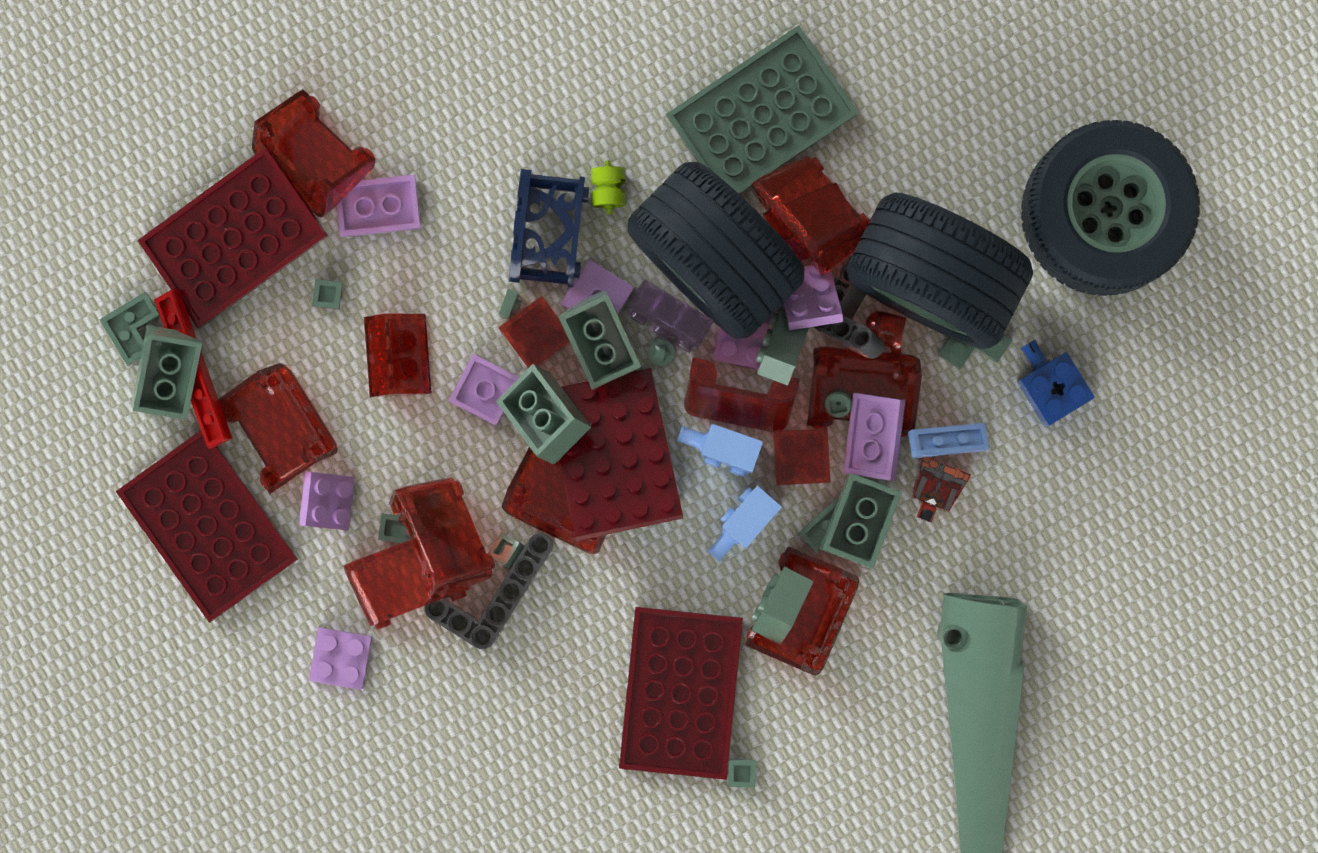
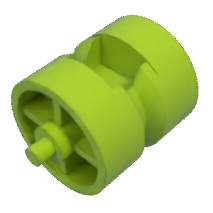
(608, 187)

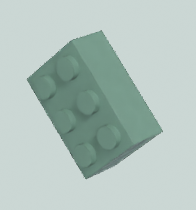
(543, 414)
(860, 521)

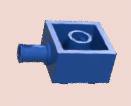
(1060, 372)

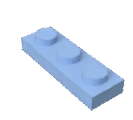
(948, 440)

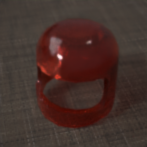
(891, 323)

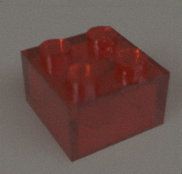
(536, 333)
(801, 457)

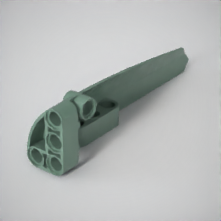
(983, 709)

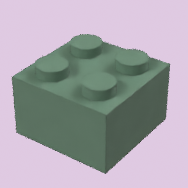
(780, 604)

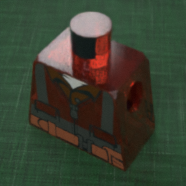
(937, 487)

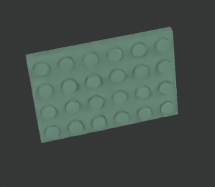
(763, 112)

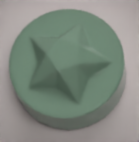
(661, 352)
(838, 403)

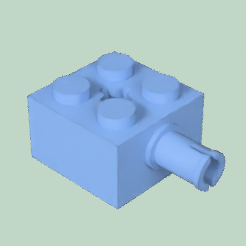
(724, 448)
(745, 522)

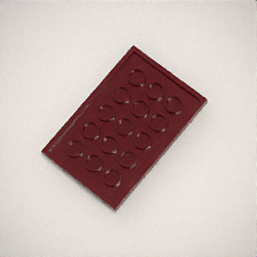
(233, 237)
(622, 466)
(206, 526)
(680, 693)

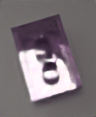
(669, 317)

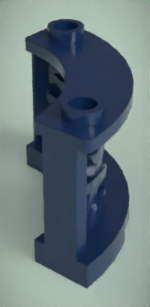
(523, 256)

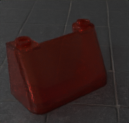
(311, 153)
(812, 211)
(855, 373)
(738, 406)
(279, 425)
(540, 500)
(442, 535)
(391, 584)
(819, 618)

